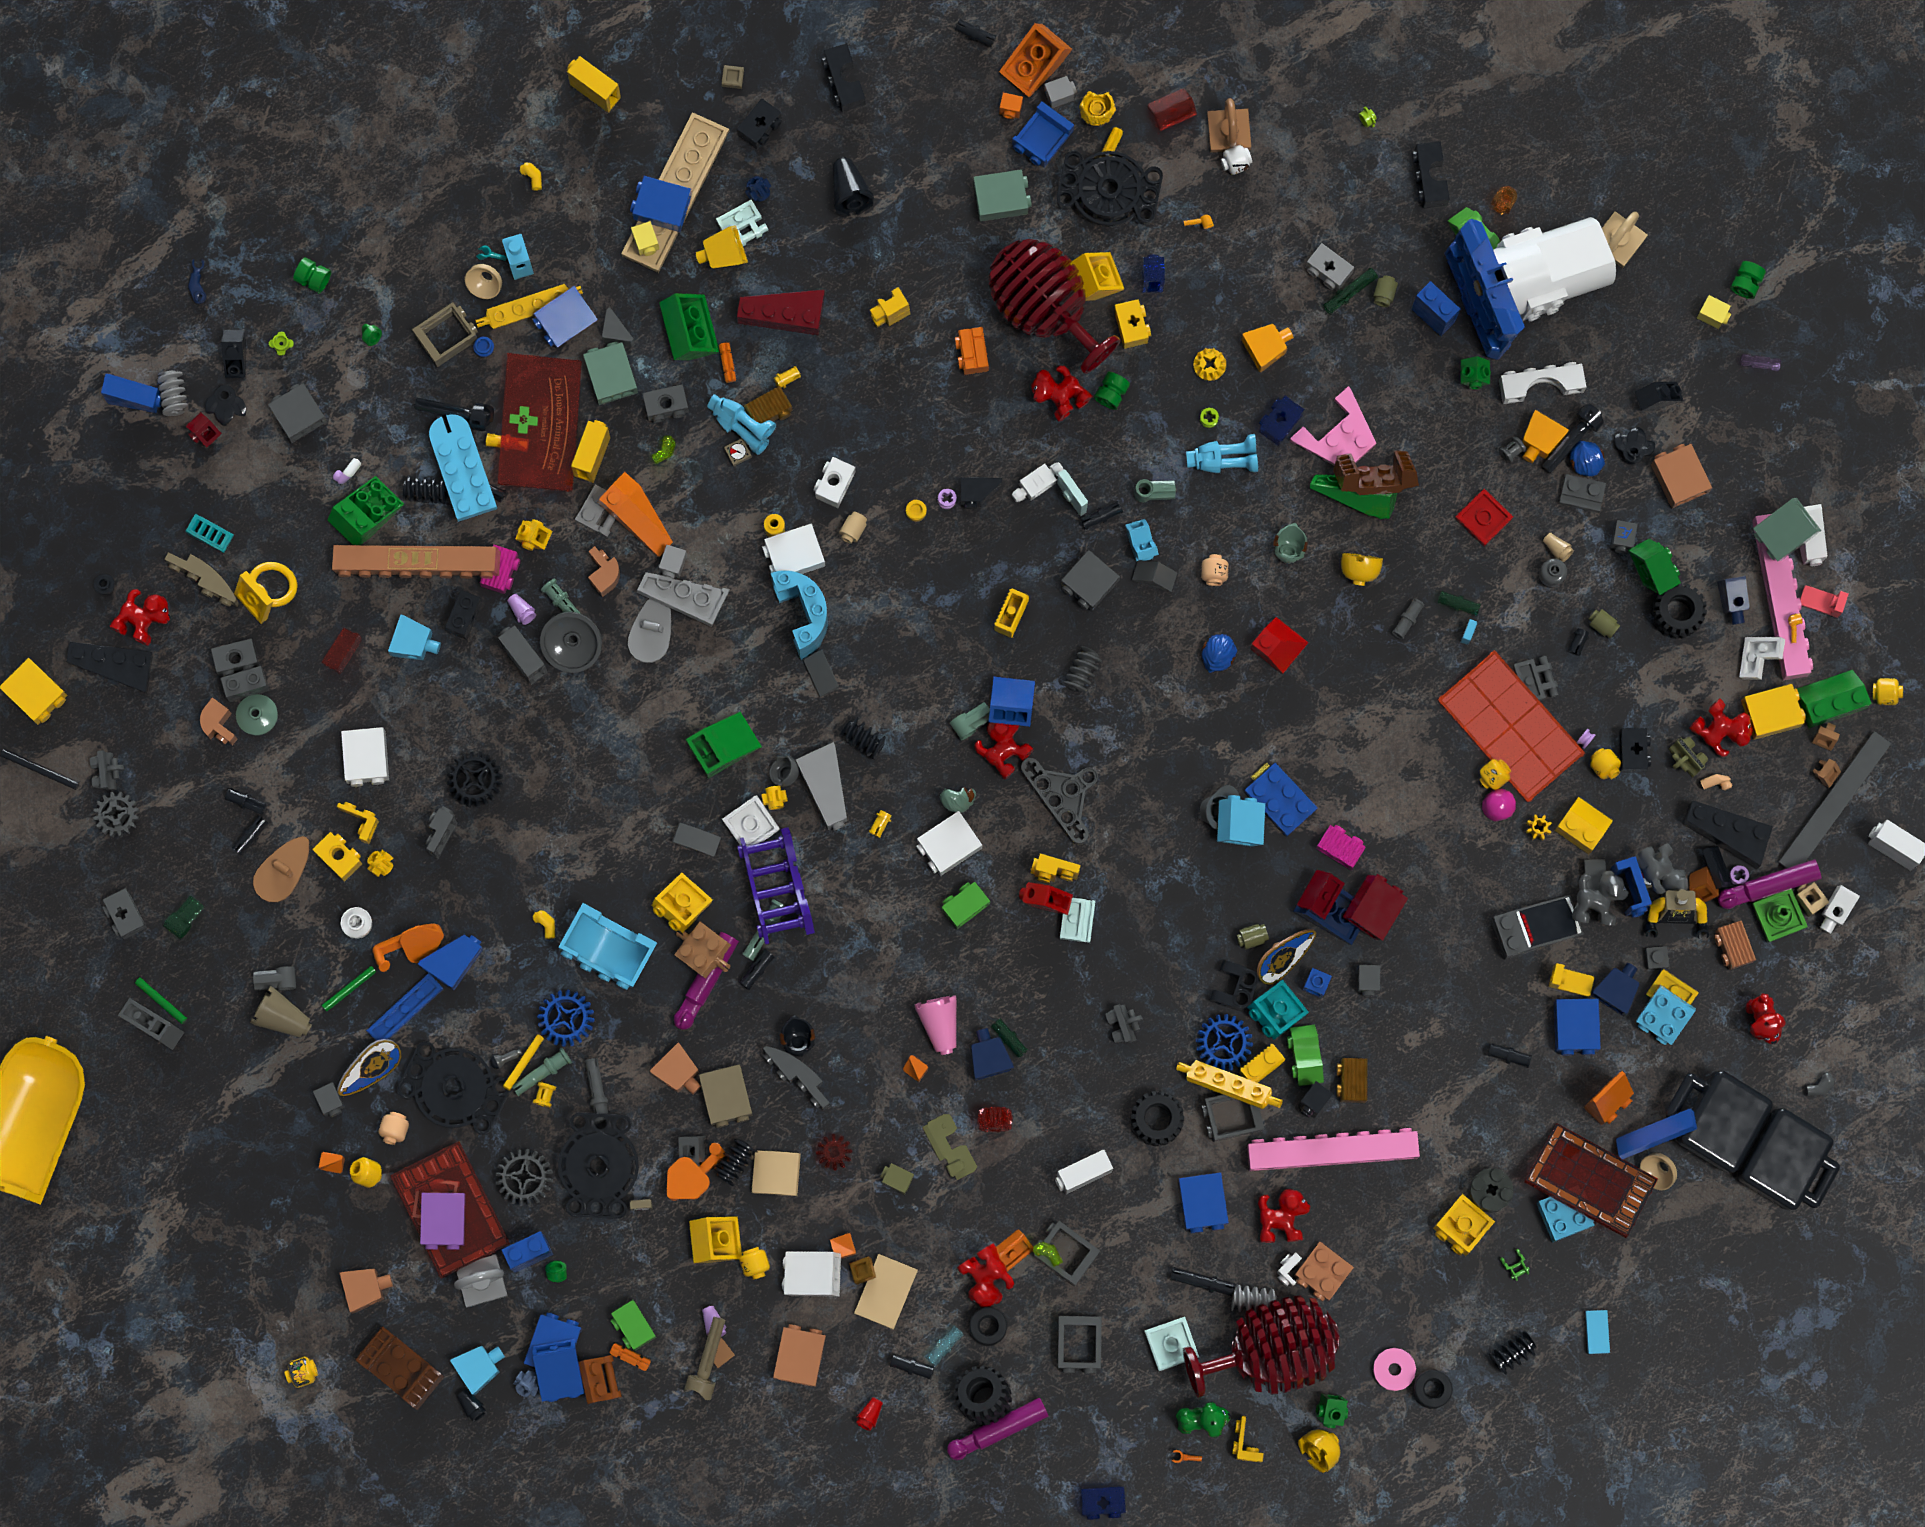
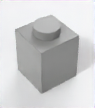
(1059, 91)
(672, 561)

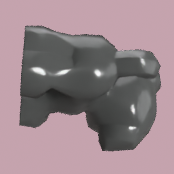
(1659, 867)
(1610, 888)

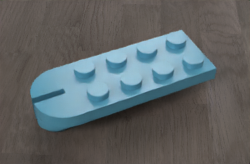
(461, 468)

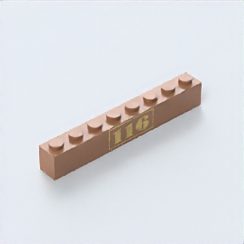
(416, 560)

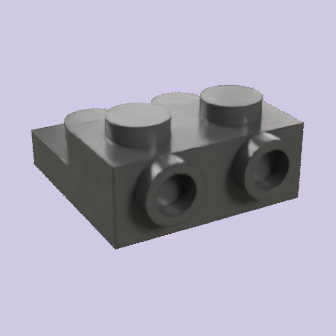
(442, 826)

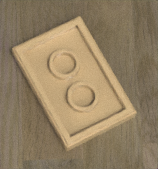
(887, 1293)

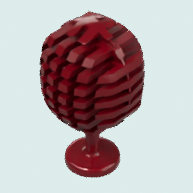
(1044, 295)
(1275, 1347)

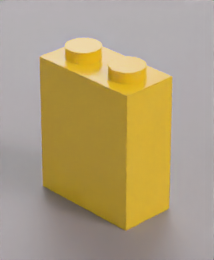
(593, 84)
(591, 451)
(33, 691)
(1774, 711)

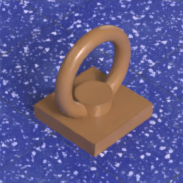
(1228, 128)

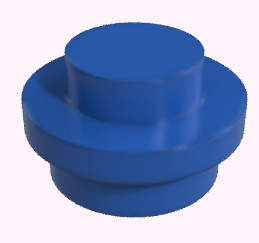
(483, 346)

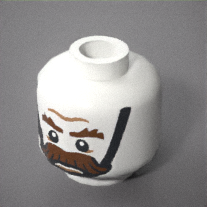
(1236, 159)

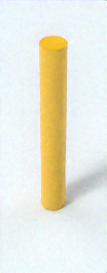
(523, 1062)

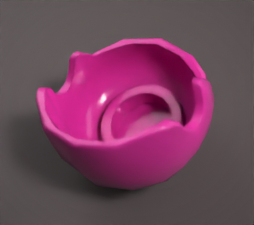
(1499, 805)

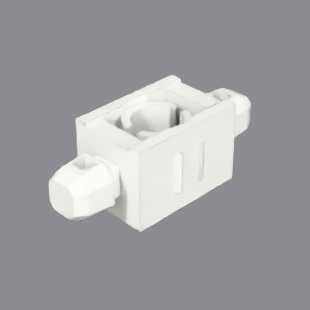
(1037, 482)

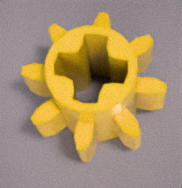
(774, 797)
(1541, 822)
(380, 863)

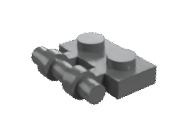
(1528, 673)

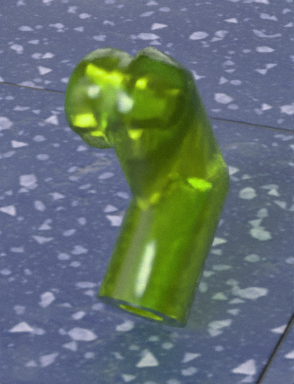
(666, 451)
(1048, 1250)

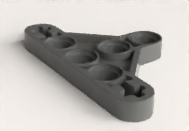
(1057, 787)

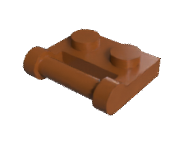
(594, 1380)

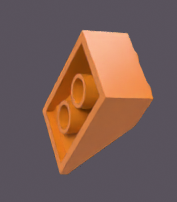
(1035, 59)
(1610, 1099)

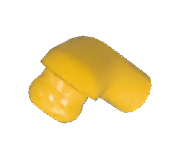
(535, 175)
(547, 921)

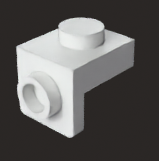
(1288, 1263)

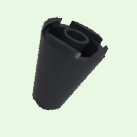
(850, 188)

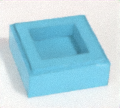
(1469, 632)

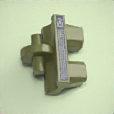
(1686, 757)

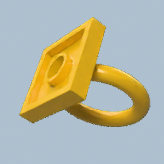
(256, 597)

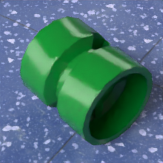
(310, 274)
(1748, 279)
(1112, 389)

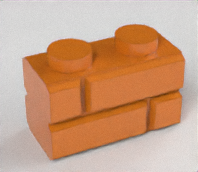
(973, 351)

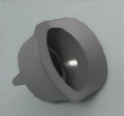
(1210, 806)

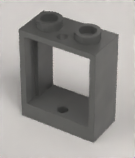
(522, 654)
(1212, 1129)
(1087, 1261)
(1067, 1367)

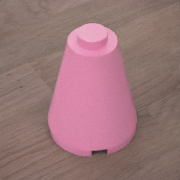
(940, 1022)

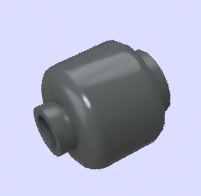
(1548, 577)

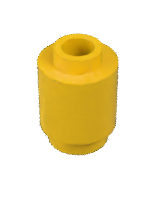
(774, 519)

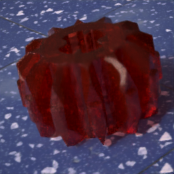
(995, 1119)
(827, 1154)

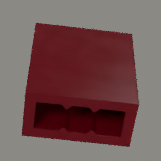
(1375, 906)

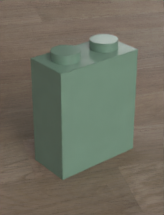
(1001, 195)
(610, 372)
(1786, 530)

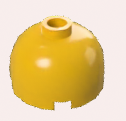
(1360, 568)
(1321, 1448)

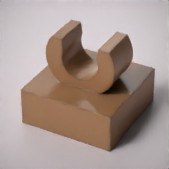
(1826, 737)
(1828, 773)

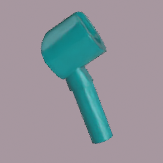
(488, 253)

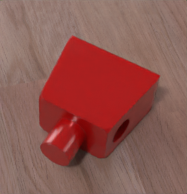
(1038, 896)

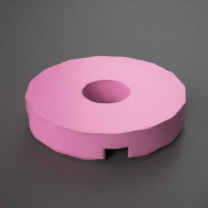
(1406, 1365)

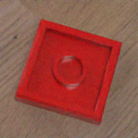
(1484, 517)

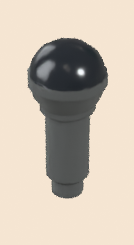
(498, 1061)

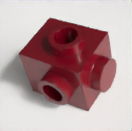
(203, 430)

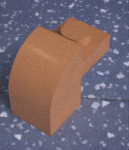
(607, 575)
(213, 718)

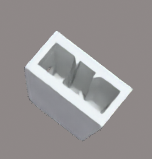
(1844, 901)

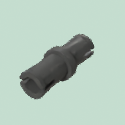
(1408, 619)

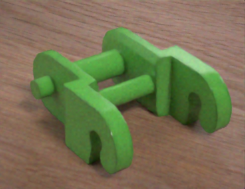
(1517, 1274)

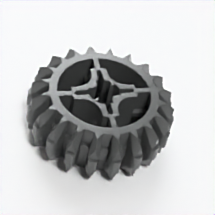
(514, 1176)

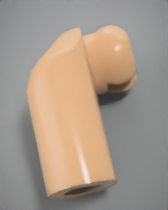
(1717, 779)

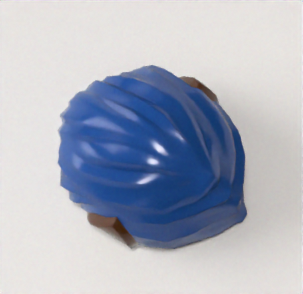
(1587, 458)
(1218, 653)

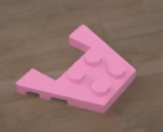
(1348, 437)

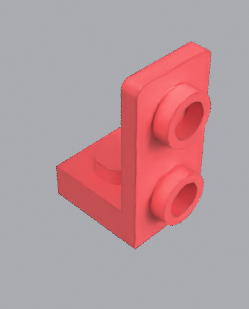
(1823, 601)

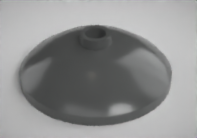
(562, 650)

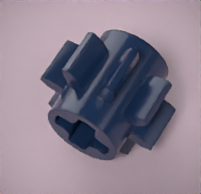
(758, 188)

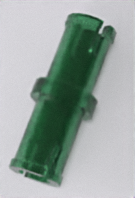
(1459, 603)
(1009, 1038)

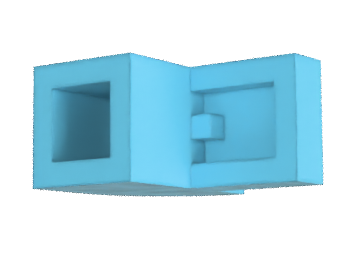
(1141, 540)

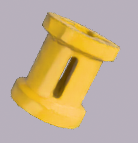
(544, 1094)

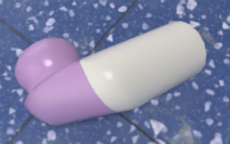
(350, 470)

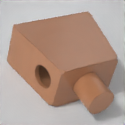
(677, 1070)
(364, 1288)

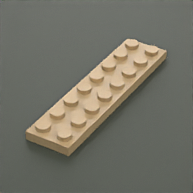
(688, 168)

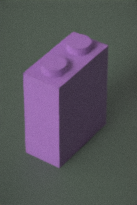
(442, 1220)

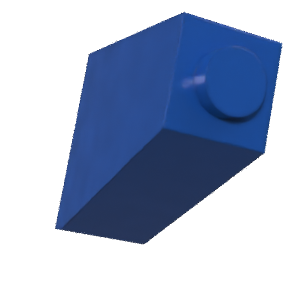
(130, 394)
(452, 960)

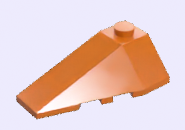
(632, 509)

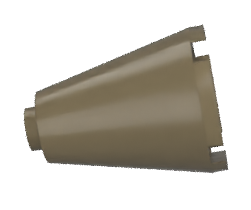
(280, 1015)

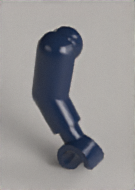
(194, 284)

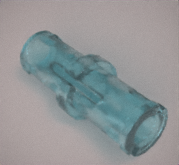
(944, 1346)

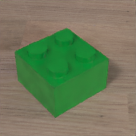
(1655, 566)

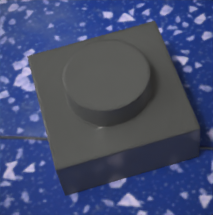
(1657, 958)

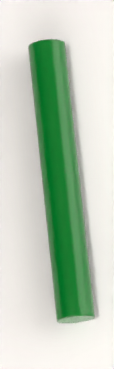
(349, 988)
(161, 1000)

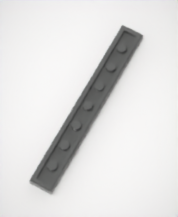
(1835, 801)

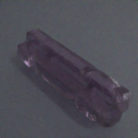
(1760, 362)

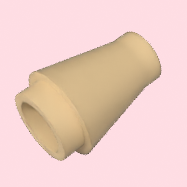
(1558, 547)

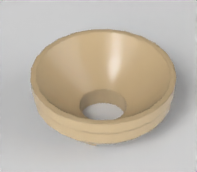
(479, 285)
(1651, 1165)

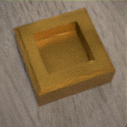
(862, 1270)

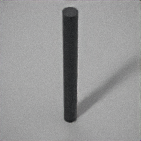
(40, 769)

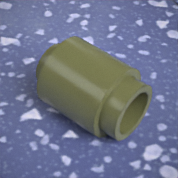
(1385, 291)
(1603, 623)
(1252, 936)

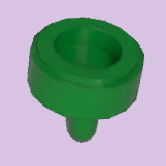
(371, 334)
(556, 1271)

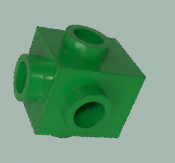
(1475, 372)
(1332, 1410)

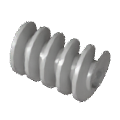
(171, 393)
(1251, 1299)

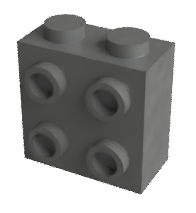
(297, 412)
(1089, 581)

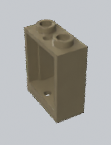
(421, 330)

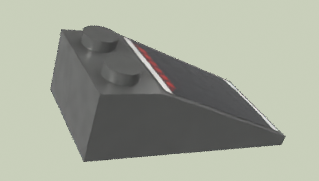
(1536, 927)

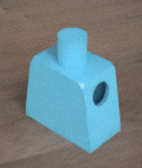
(517, 255)
(412, 640)
(477, 1367)

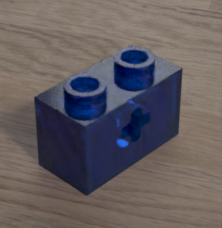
(1153, 274)
(1278, 431)
(1114, 1495)

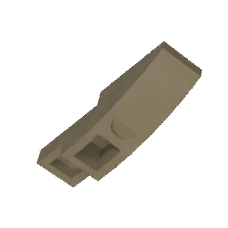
(210, 581)

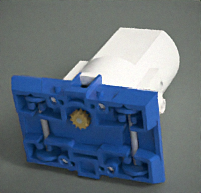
(1526, 275)

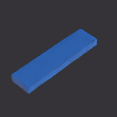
(405, 1008)
(1656, 1133)

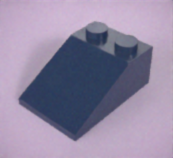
(1334, 922)

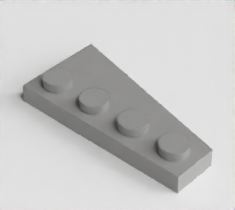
(688, 598)

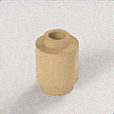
(853, 527)

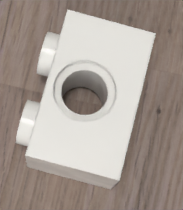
(834, 494)

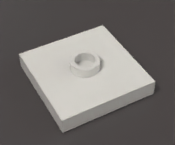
(751, 822)

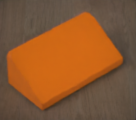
(1014, 1249)

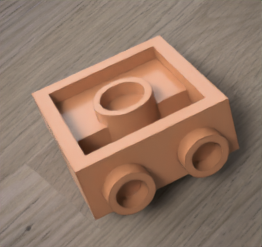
(1323, 1272)

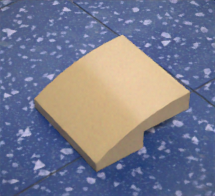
(776, 1173)

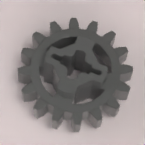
(107, 816)

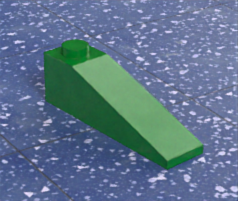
(1373, 505)

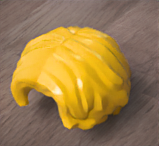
(1097, 108)

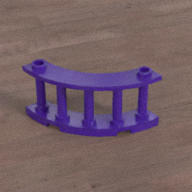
(794, 887)

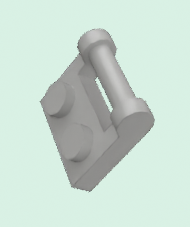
(592, 512)

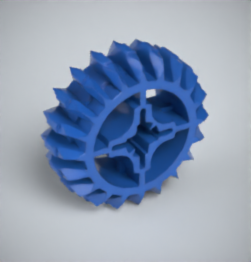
(573, 1012)
(1228, 1050)

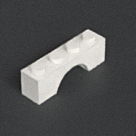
(1567, 379)

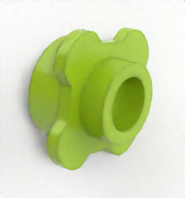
(1367, 117)
(281, 337)

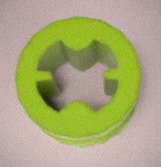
(1213, 413)

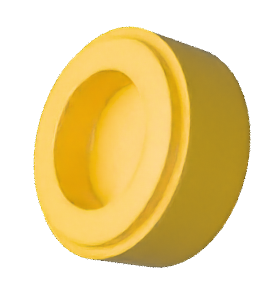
(916, 510)

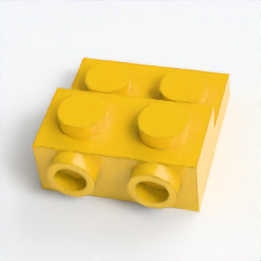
(1048, 867)
(681, 903)
(1463, 1225)

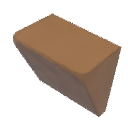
(723, 1354)

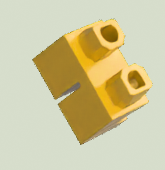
(890, 310)

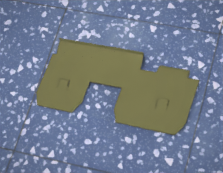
(959, 1158)

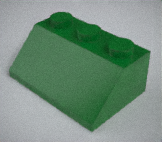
(689, 326)
(1833, 698)

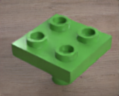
(1779, 915)

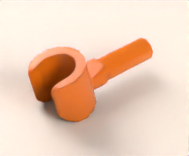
(1186, 1457)

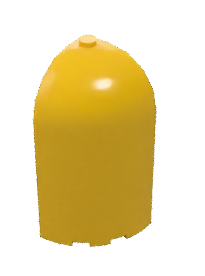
(37, 1108)

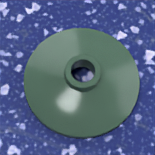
(263, 722)

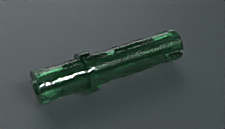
(1343, 296)

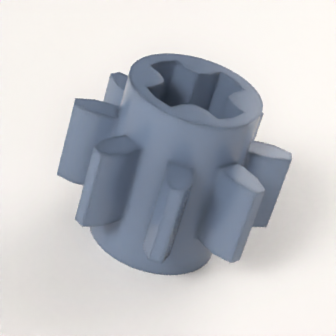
(526, 1383)

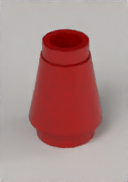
(869, 1415)

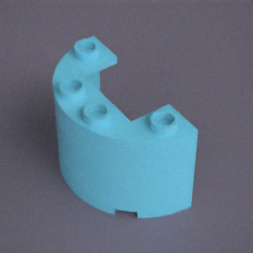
(794, 584)
(606, 947)

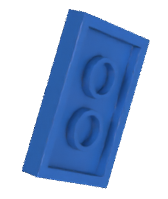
(1283, 799)

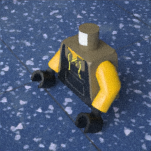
(1677, 908)

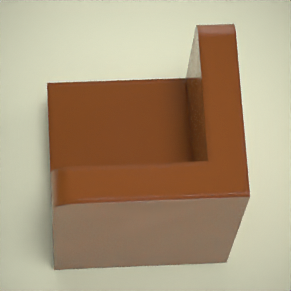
(1703, 884)

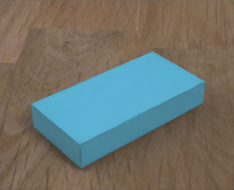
(1597, 1332)

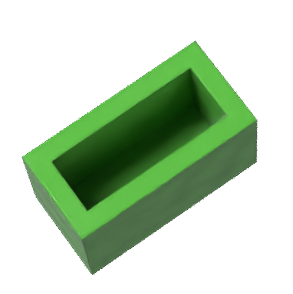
(965, 905)
(633, 1326)

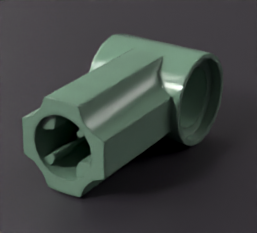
(1157, 490)
(967, 723)

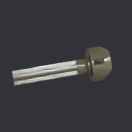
(701, 1381)

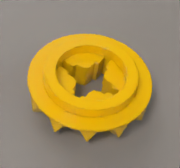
(1209, 373)

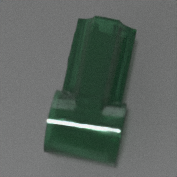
(180, 922)

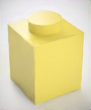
(645, 239)
(1714, 312)

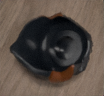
(797, 1036)

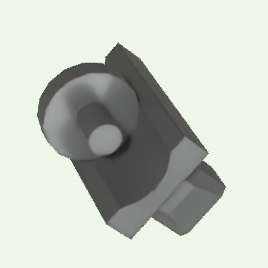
(108, 770)
(1120, 1015)

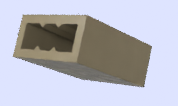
(726, 1096)

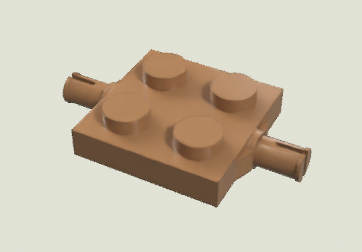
(703, 950)

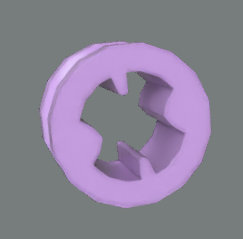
(946, 492)
(1585, 739)
(1741, 881)

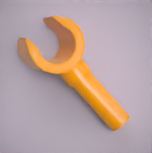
(1205, 220)
(1793, 620)

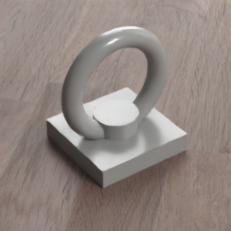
(481, 1281)

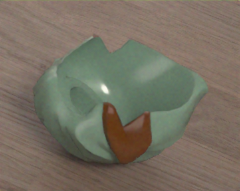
(1290, 544)
(958, 801)

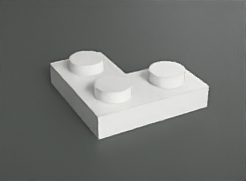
(1754, 653)

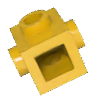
(533, 535)

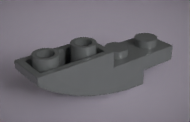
(792, 1068)

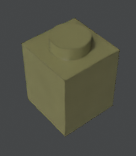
(897, 1178)

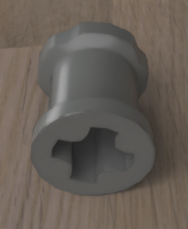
(1512, 449)

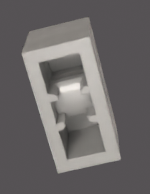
(1322, 259)

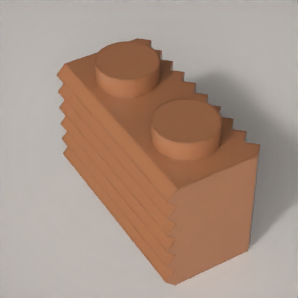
(1734, 945)

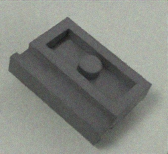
(1582, 493)

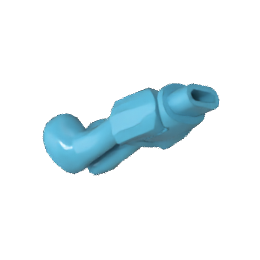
(731, 413)
(1210, 456)

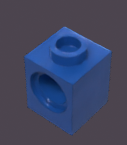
(1317, 983)

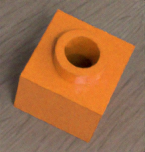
(1011, 106)

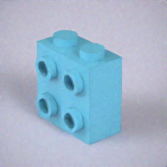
(1241, 821)
(1665, 1015)
(1562, 1220)

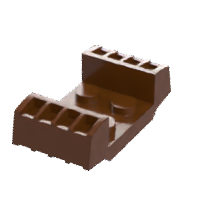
(1376, 479)
(399, 1368)

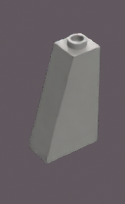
(823, 780)

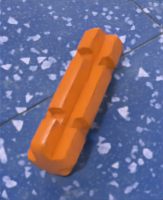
(727, 362)
(630, 1356)

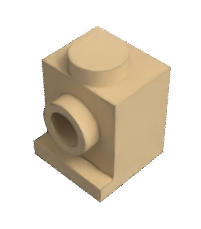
(1819, 900)

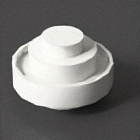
(356, 922)

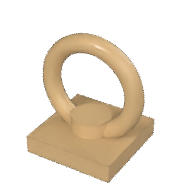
(1623, 237)

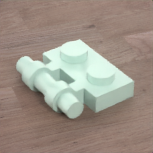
(742, 217)

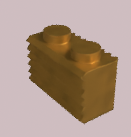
(769, 406)
(1352, 1080)

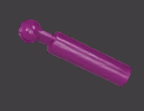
(1770, 884)
(701, 989)
(1005, 1427)

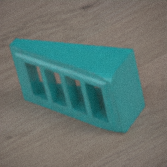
(212, 527)

